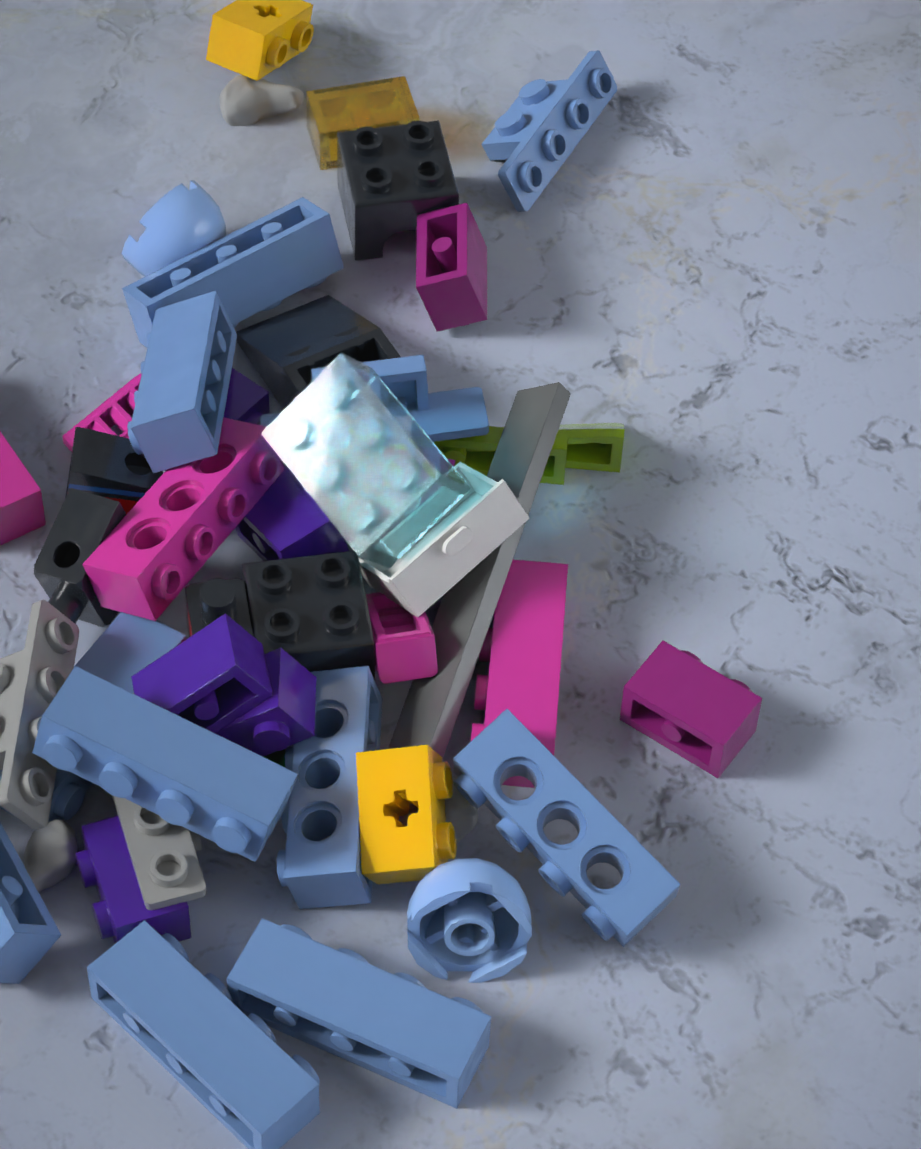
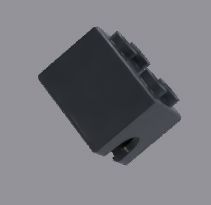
(390, 179)
(312, 610)

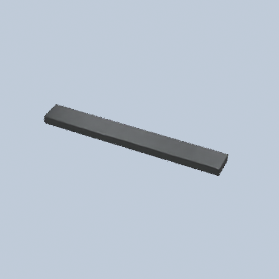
(470, 604)

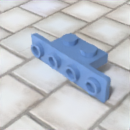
(546, 127)
(440, 414)

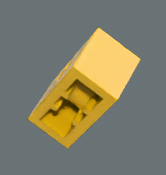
(259, 35)
(385, 788)

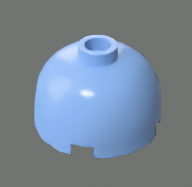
(175, 228)
(468, 920)

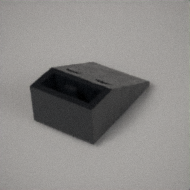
(306, 339)

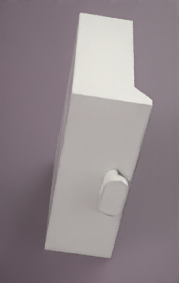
(451, 546)

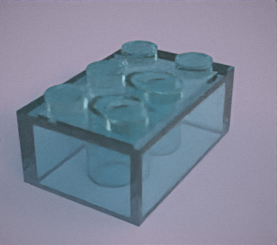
(365, 461)

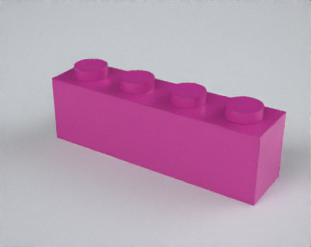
(525, 653)

